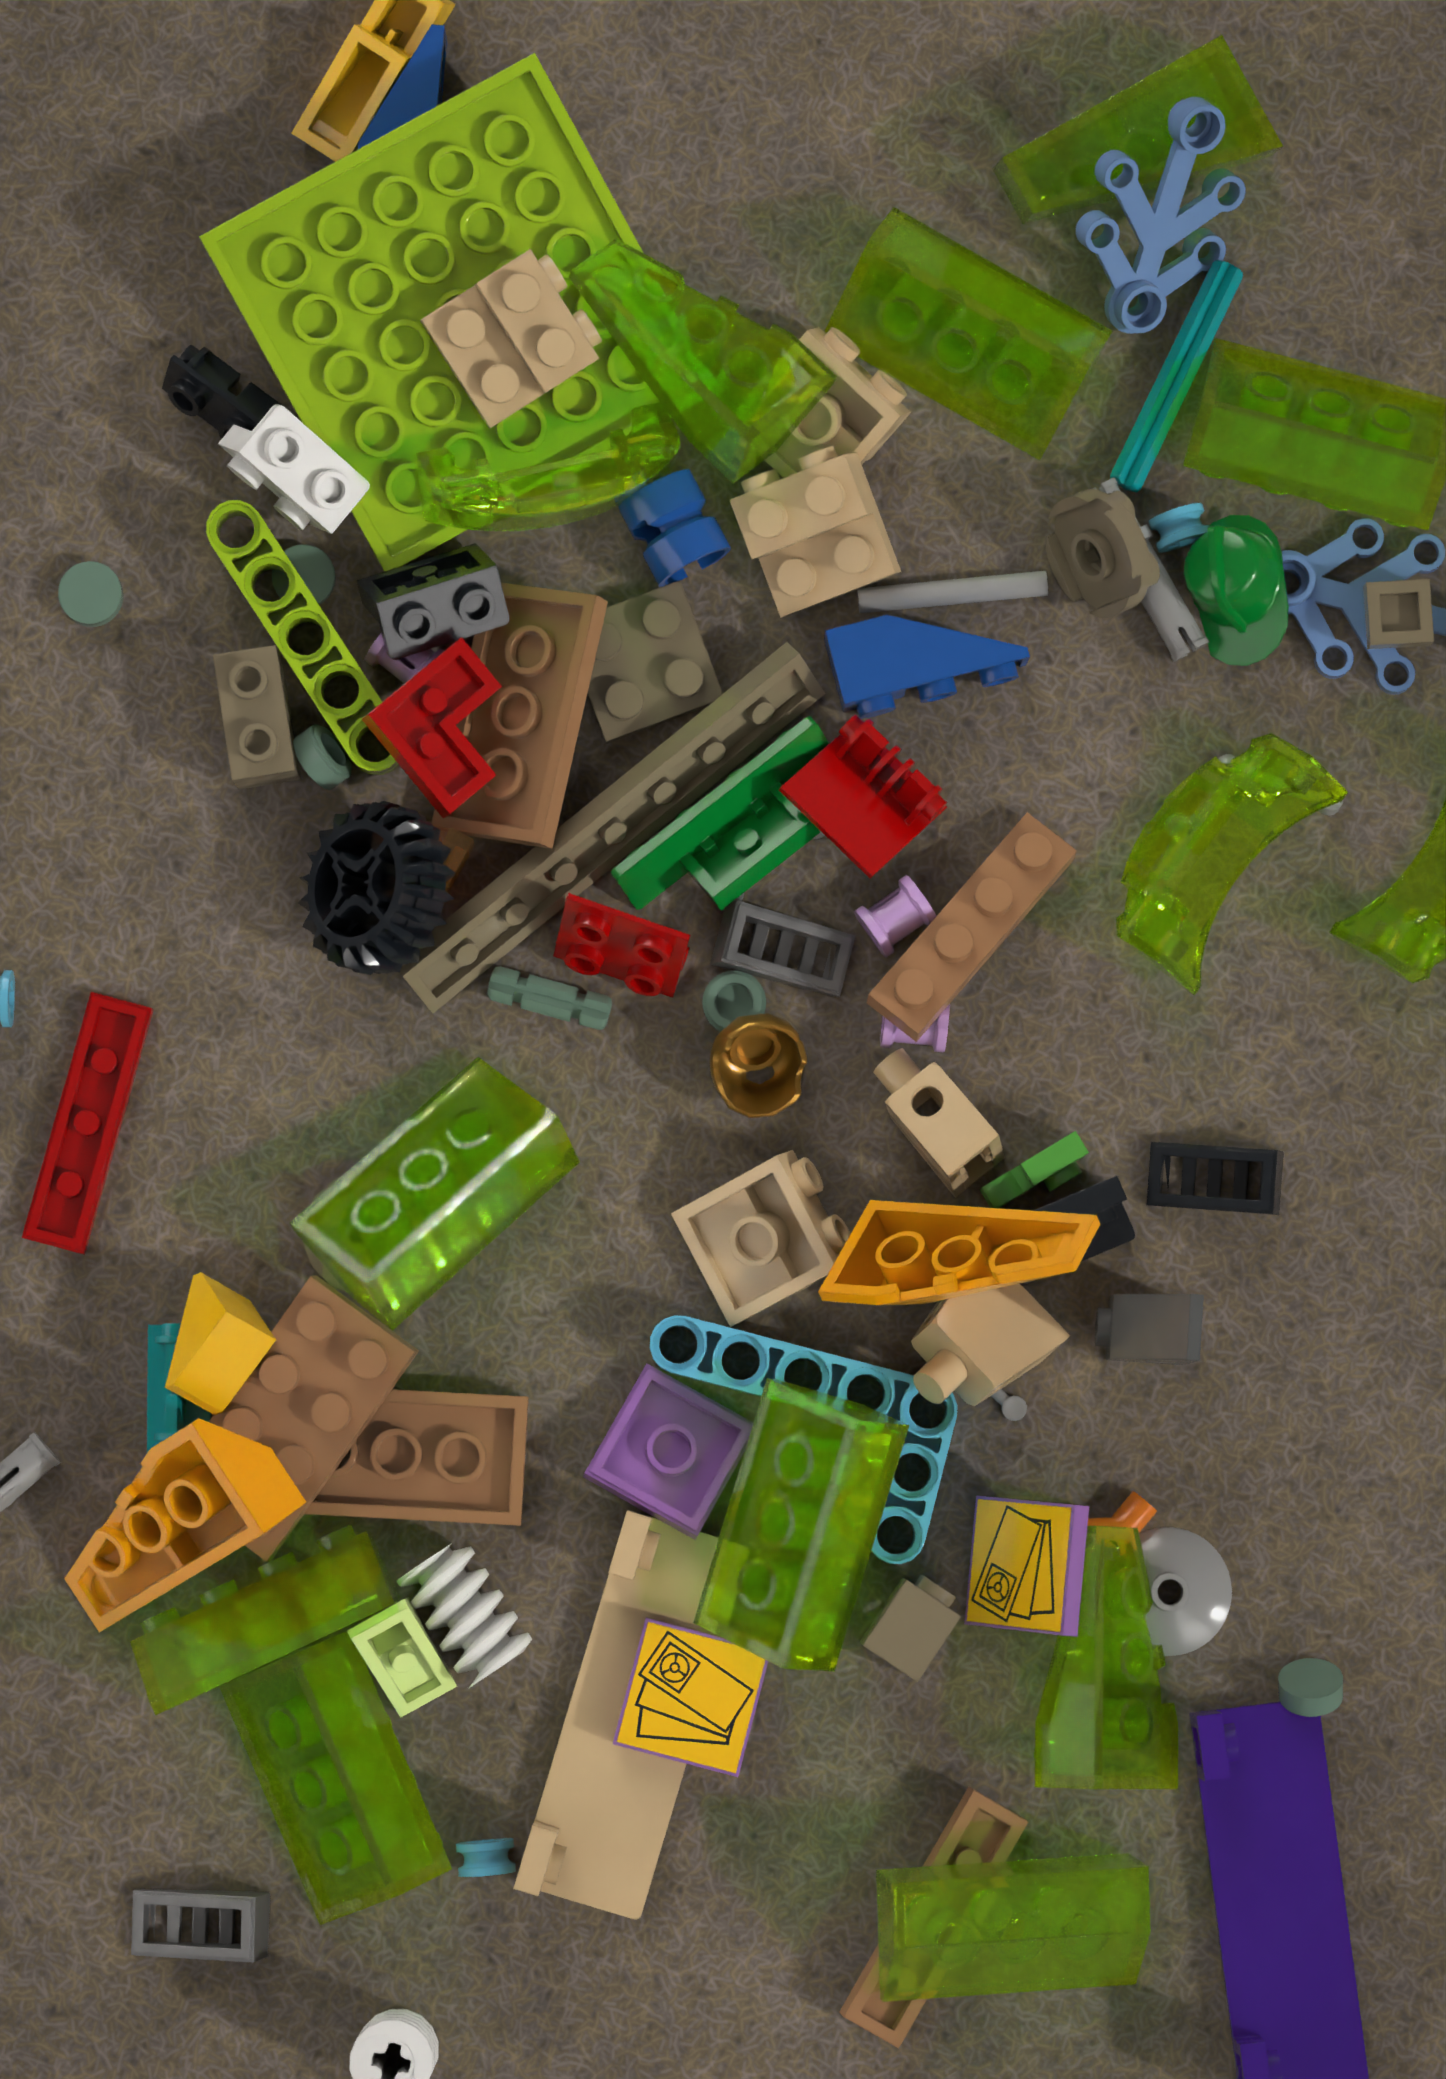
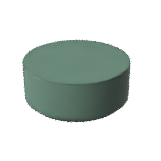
(314, 569)
(90, 594)
(322, 756)
(732, 996)
(1310, 1687)

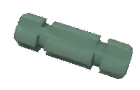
(549, 997)

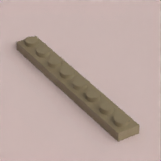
(613, 825)

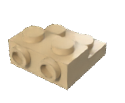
(513, 337)
(852, 415)
(815, 530)
(762, 1235)

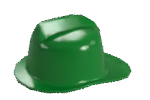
(1239, 589)

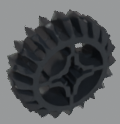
(376, 888)

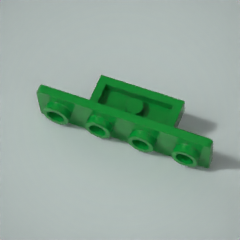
(733, 831)

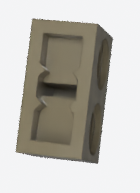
(256, 717)
(912, 1626)

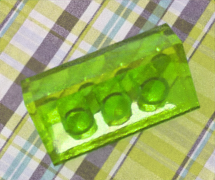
(967, 332)
(1319, 435)
(436, 1192)
(800, 1526)
(264, 1620)
(336, 1778)
(1011, 1926)

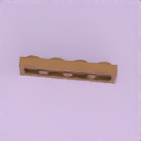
(971, 927)
(975, 1834)

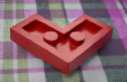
(422, 732)

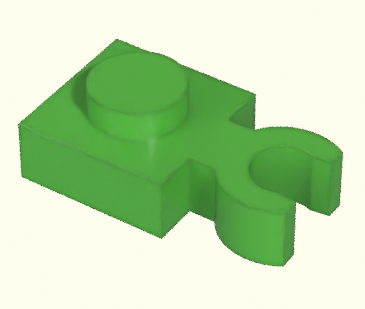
(1052, 1166)

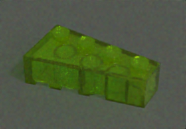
(1059, 167)

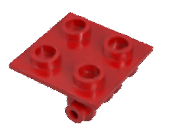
(864, 796)
(621, 946)

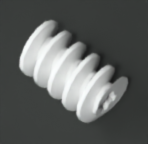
(465, 1612)
(401, 2027)

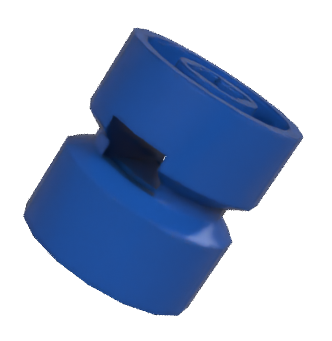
(673, 526)

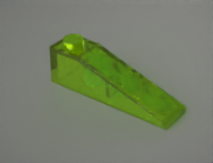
(713, 370)
(1102, 1691)

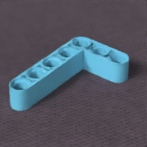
(835, 1377)

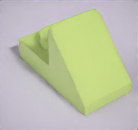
(402, 1657)

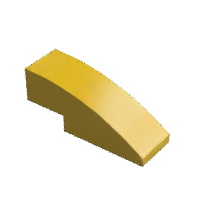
(366, 73)

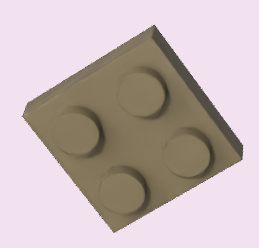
(650, 664)

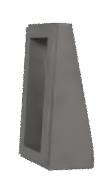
(729, 936)
(254, 1924)

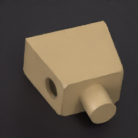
(955, 1139)
(983, 1343)

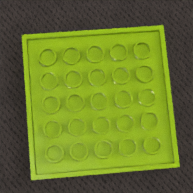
(393, 232)

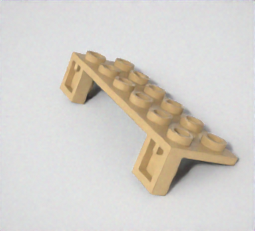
(602, 1801)

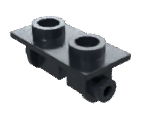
(202, 385)

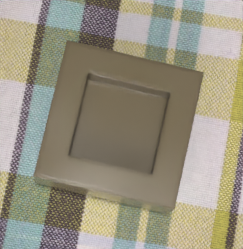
(1398, 614)

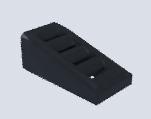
(1269, 1183)

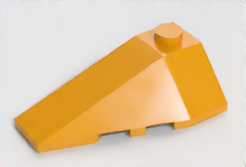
(949, 1251)
(183, 1512)

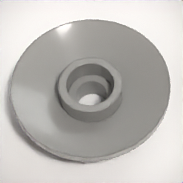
(1203, 1584)

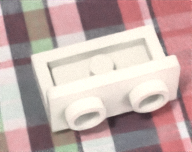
(297, 467)

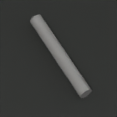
(952, 591)

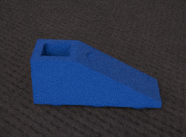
(889, 654)

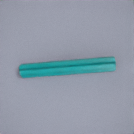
(1176, 375)

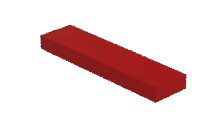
(87, 1123)

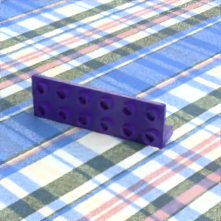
(1278, 1894)

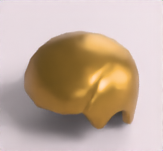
(752, 1045)

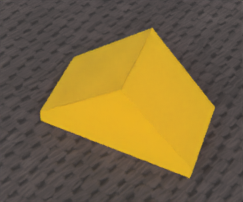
(216, 1345)

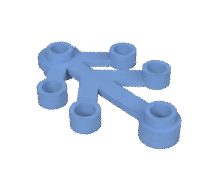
(1162, 224)
(1350, 597)

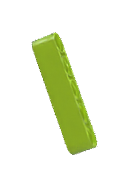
(284, 615)

